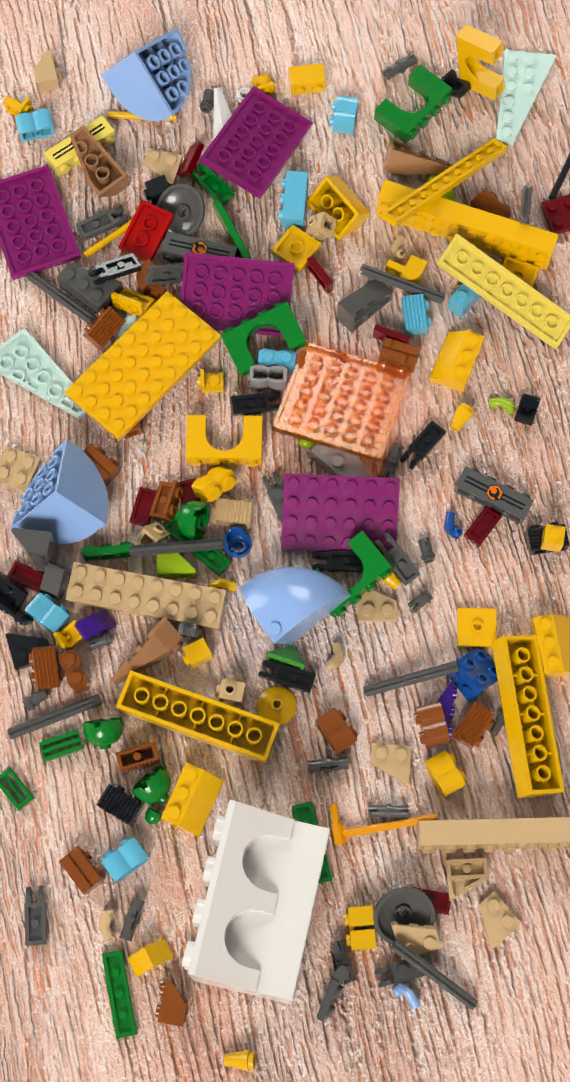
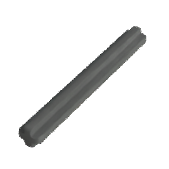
(401, 283)
(61, 297)
(176, 547)
(411, 678)
(54, 716)
(434, 974)

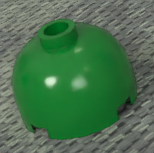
(192, 519)
(103, 731)
(153, 786)

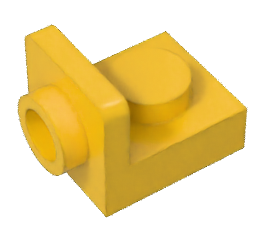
(264, 84)
(15, 107)
(210, 382)

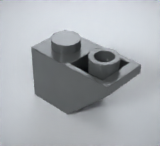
(54, 581)

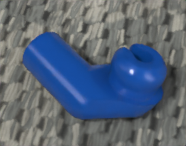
(449, 526)

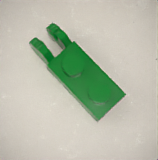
(213, 185)
(106, 551)

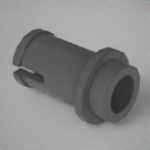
(206, 104)
(426, 550)
(421, 600)
(101, 641)
(35, 699)

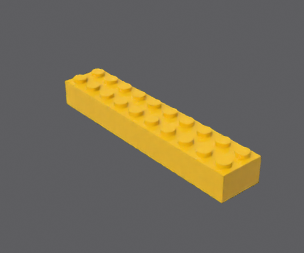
(480, 228)

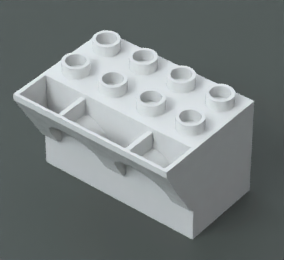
(256, 903)

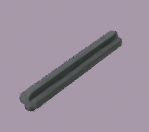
(525, 205)

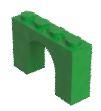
(407, 124)
(238, 338)
(375, 568)

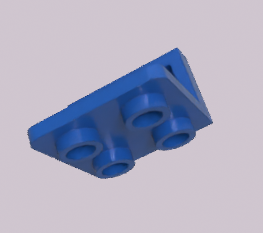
(474, 674)

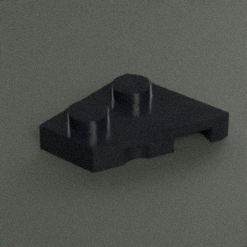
(21, 646)

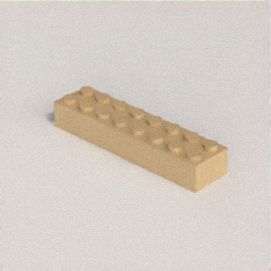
(146, 596)
(493, 834)

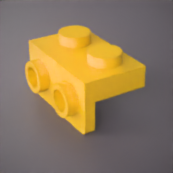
(132, 302)

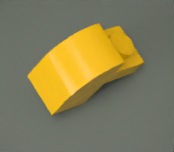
(412, 271)

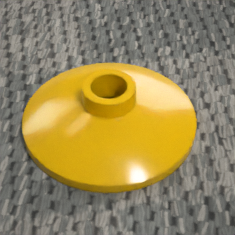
(281, 714)

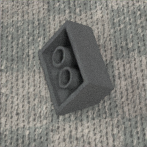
(38, 546)

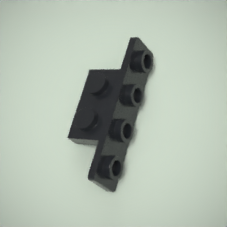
(11, 600)

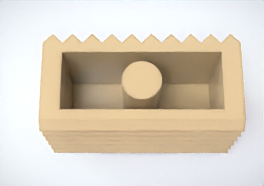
(233, 512)

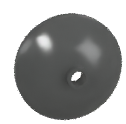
(179, 199)
(417, 911)

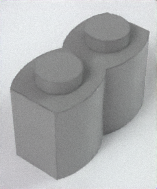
(270, 378)

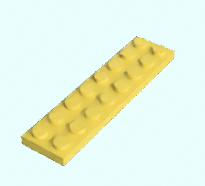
(505, 291)

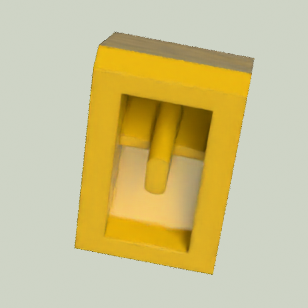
(150, 957)

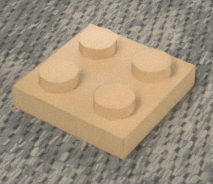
(17, 468)

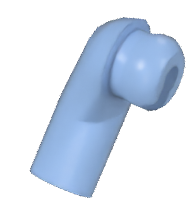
(408, 992)

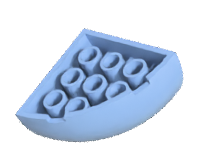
(152, 78)
(65, 497)
(291, 601)

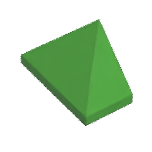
(287, 656)

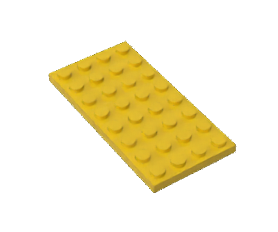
(143, 365)

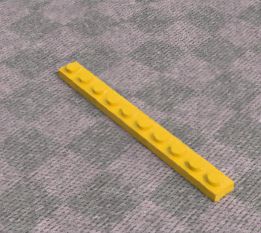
(443, 182)

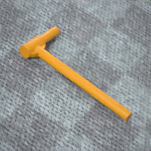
(341, 834)

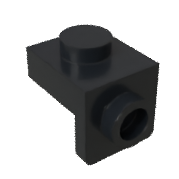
(459, 86)
(527, 409)

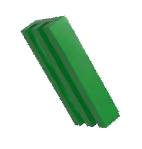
(57, 739)
(25, 802)

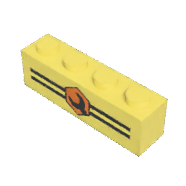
(63, 155)

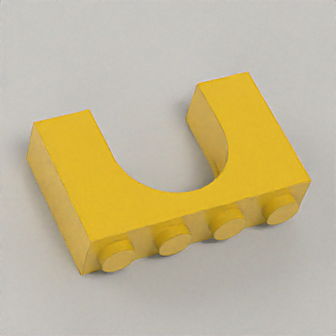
(475, 45)
(247, 452)

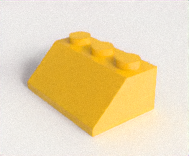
(340, 203)
(457, 359)
(554, 643)
(192, 799)

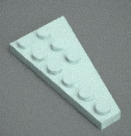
(523, 78)
(33, 369)

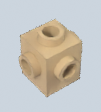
(321, 226)
(153, 534)
(234, 685)

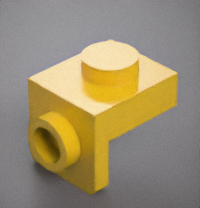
(68, 637)

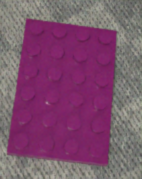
(256, 142)
(34, 224)
(234, 289)
(332, 509)

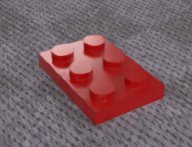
(146, 231)

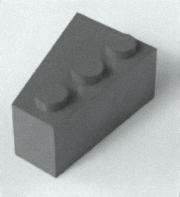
(81, 287)
(363, 304)

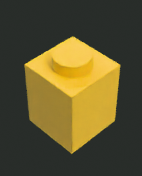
(553, 538)
(196, 653)

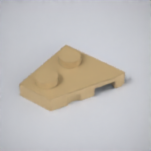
(163, 164)
(376, 608)
(392, 760)
(465, 875)
(497, 919)
(417, 938)

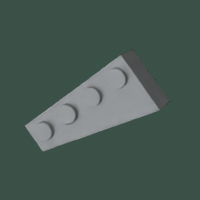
(338, 462)

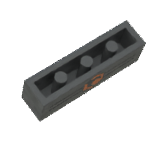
(176, 245)
(490, 493)

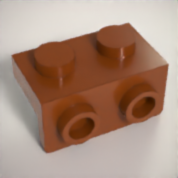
(166, 501)

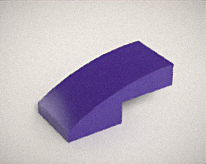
(95, 624)

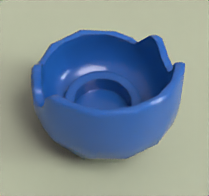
(237, 542)

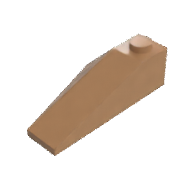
(405, 161)
(99, 168)
(161, 643)

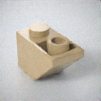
(46, 74)

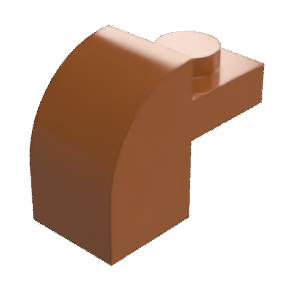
(155, 291)

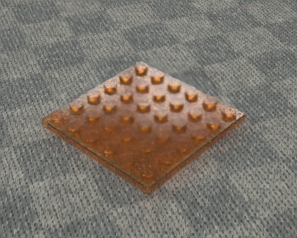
(341, 402)

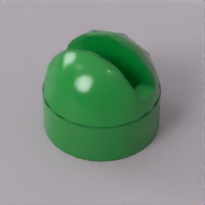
(152, 816)

